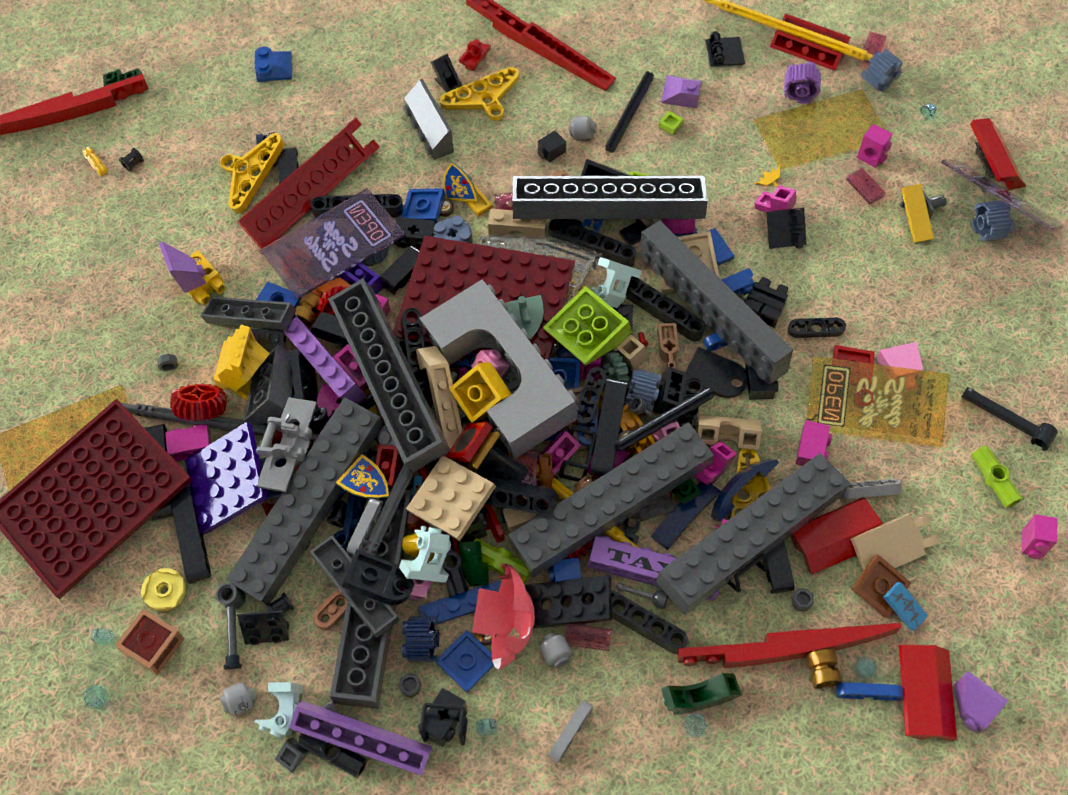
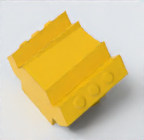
(239, 359)

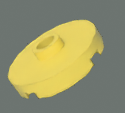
(159, 580)

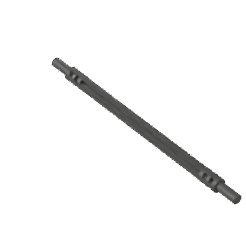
(219, 422)
(392, 502)

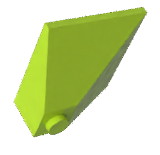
(588, 327)

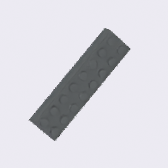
(248, 313)
(335, 564)

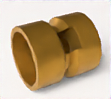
(308, 309)
(823, 667)

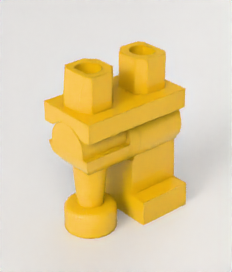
(213, 281)

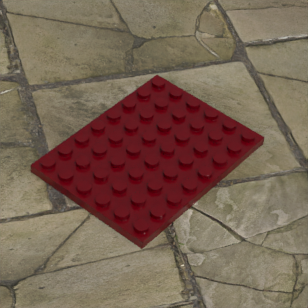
(452, 266)
(89, 498)

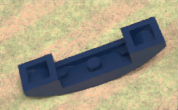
(723, 504)
(681, 518)

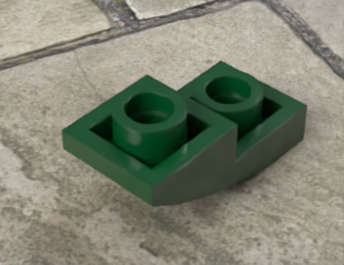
(117, 75)
(686, 491)
(471, 561)

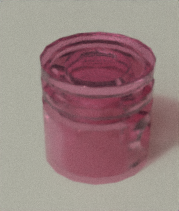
(501, 201)

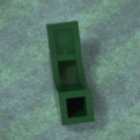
(701, 695)

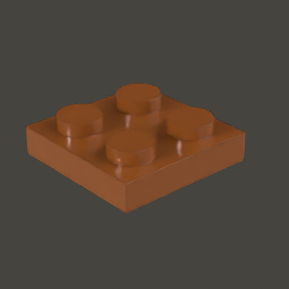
(876, 582)

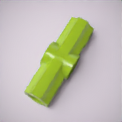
(1002, 487)
(497, 556)

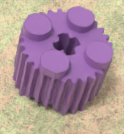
(802, 82)

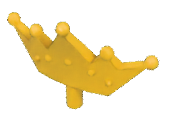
(770, 177)

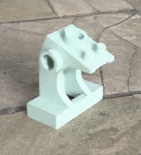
(615, 271)
(428, 542)
(288, 697)

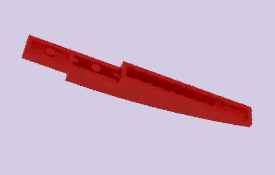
(542, 43)
(69, 106)
(786, 645)

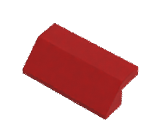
(806, 49)
(997, 153)
(828, 536)
(927, 692)

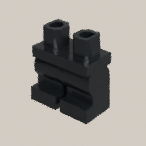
(767, 300)

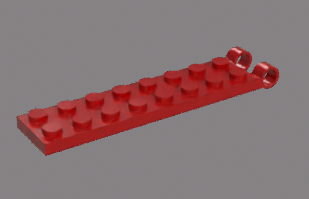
(312, 179)

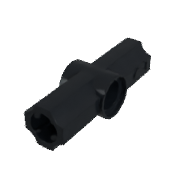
(455, 581)
(344, 759)

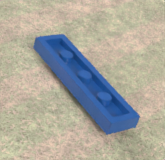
(456, 605)

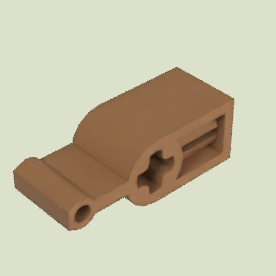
(668, 341)

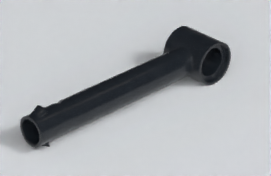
(1041, 435)

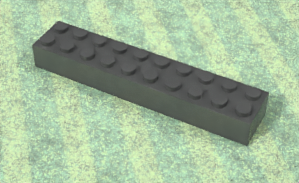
(609, 197)
(715, 303)
(389, 376)
(610, 499)
(305, 503)
(752, 533)
(360, 654)

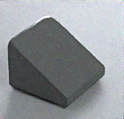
(291, 755)

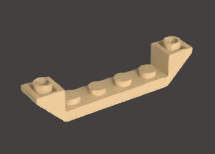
(443, 399)

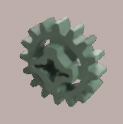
(614, 367)

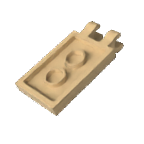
(894, 541)

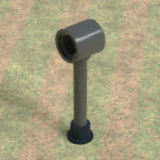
(232, 604)

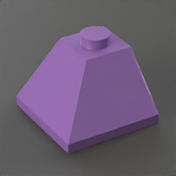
(681, 91)
(183, 268)
(977, 702)

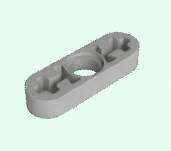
(873, 488)
(365, 526)
(573, 726)

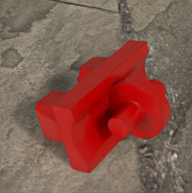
(474, 54)

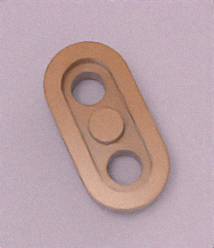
(330, 609)

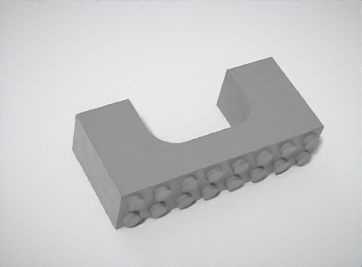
(481, 321)

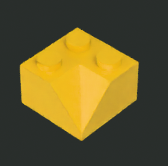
(479, 391)

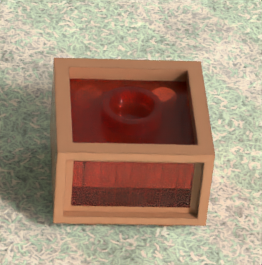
(149, 642)

